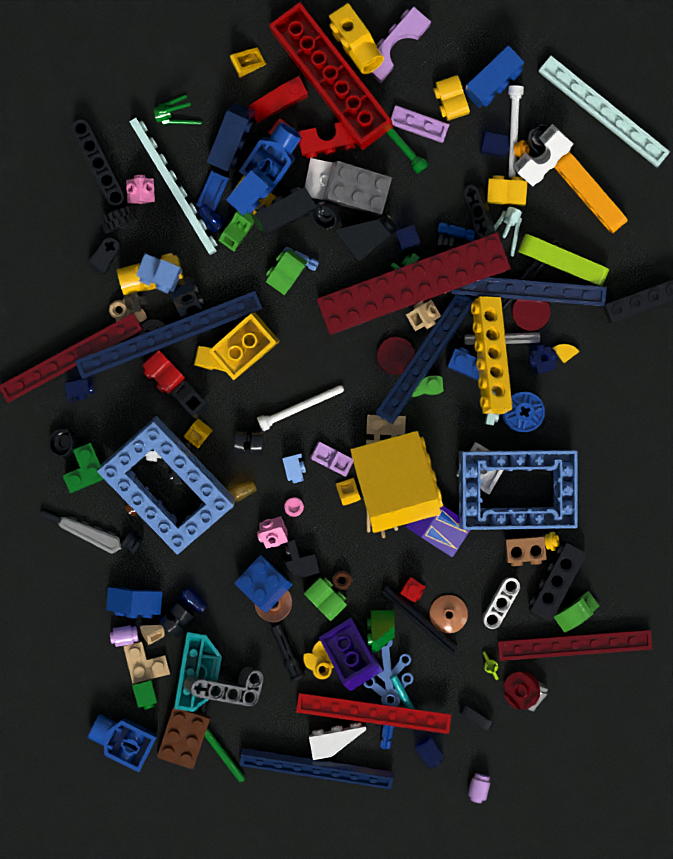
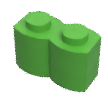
(286, 271)
(430, 386)
(325, 598)

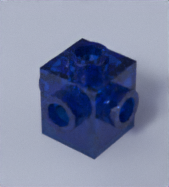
(550, 358)

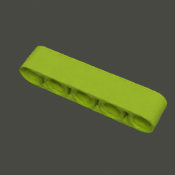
(563, 260)

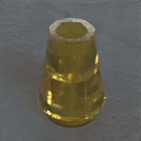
(242, 490)

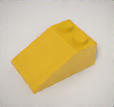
(244, 345)

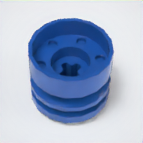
(534, 414)

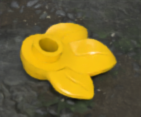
(317, 659)

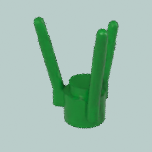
(163, 112)

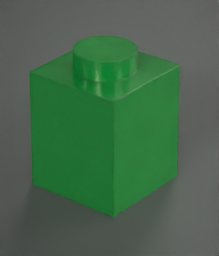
(145, 694)

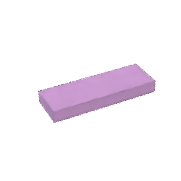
(419, 124)

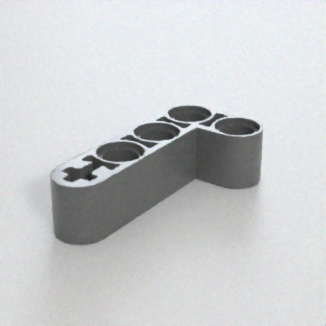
(222, 688)

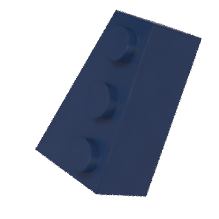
(231, 136)

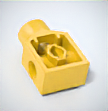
(355, 39)
(130, 282)

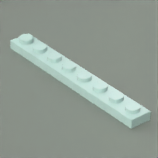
(604, 111)
(170, 179)

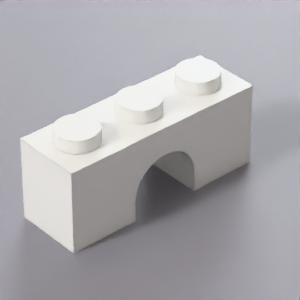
(556, 146)

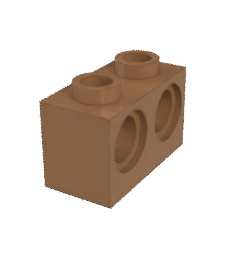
(525, 545)

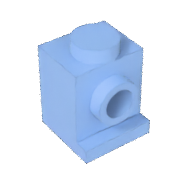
(294, 468)

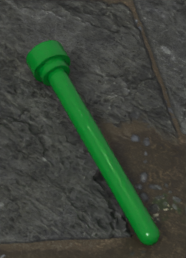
(418, 163)
(223, 755)

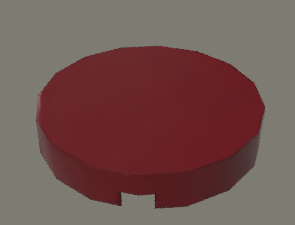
(530, 314)
(395, 355)
(521, 690)

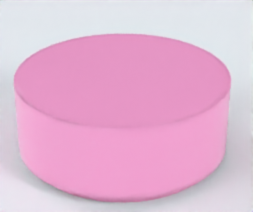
(294, 506)

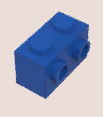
(464, 363)

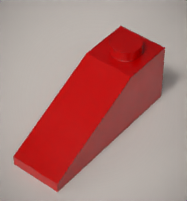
(279, 99)

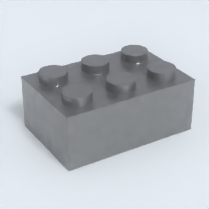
(357, 188)

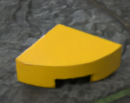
(565, 351)

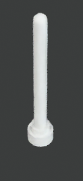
(515, 94)
(266, 421)

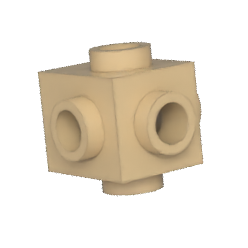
(423, 315)

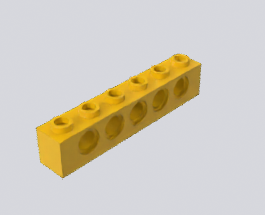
(496, 346)

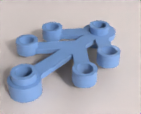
(385, 676)

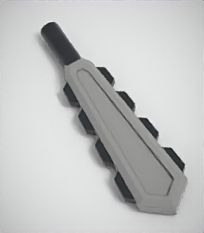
(95, 536)

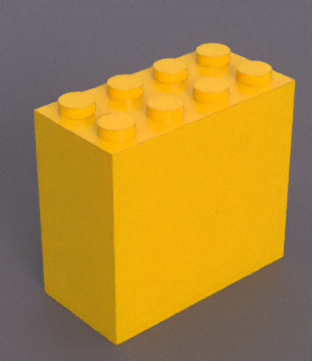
(397, 481)

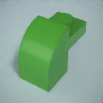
(237, 230)
(576, 612)

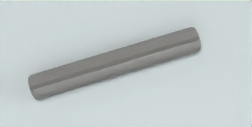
(510, 338)

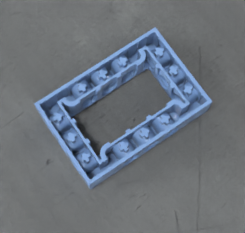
(160, 438)
(564, 508)

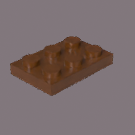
(183, 737)

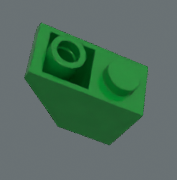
(382, 628)

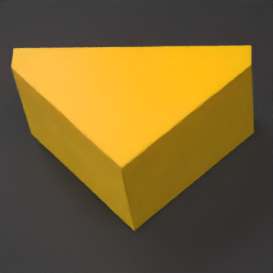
(247, 61)

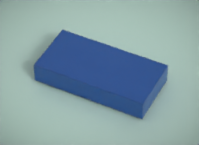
(213, 190)

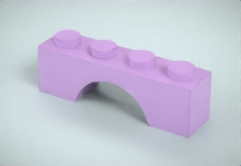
(411, 26)

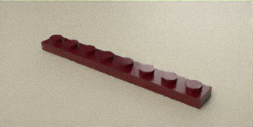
(66, 359)
(574, 645)

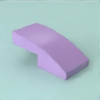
(331, 458)

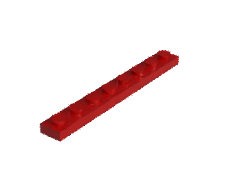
(374, 713)

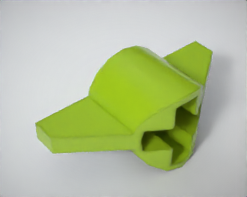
(490, 665)

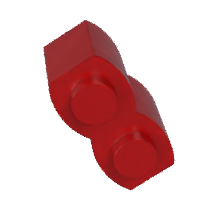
(163, 372)

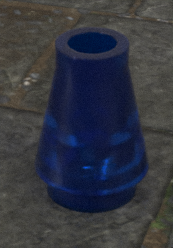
(211, 219)
(191, 599)

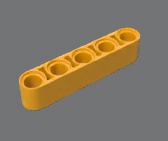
(590, 192)

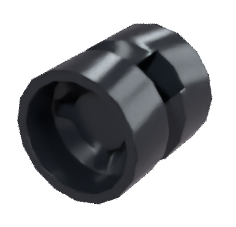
(254, 447)
(178, 616)

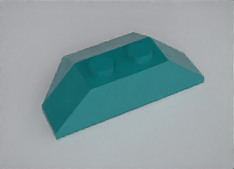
(198, 659)

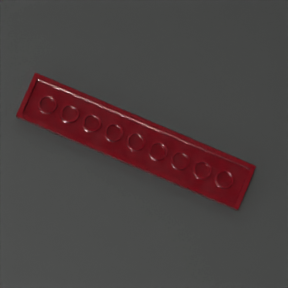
(414, 283)

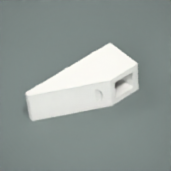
(330, 742)

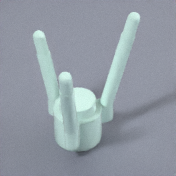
(511, 217)

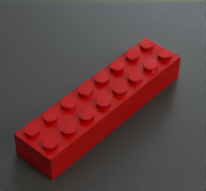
(331, 76)

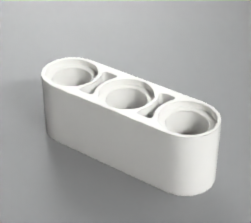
(501, 593)

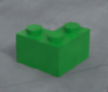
(87, 473)

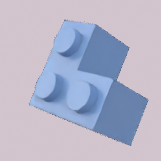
(159, 272)

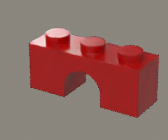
(311, 144)

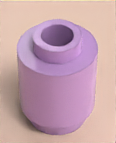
(124, 635)
(479, 788)

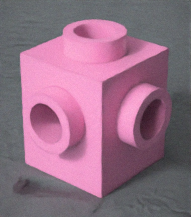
(140, 190)
(272, 532)

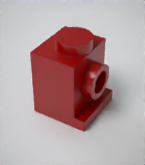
(412, 589)

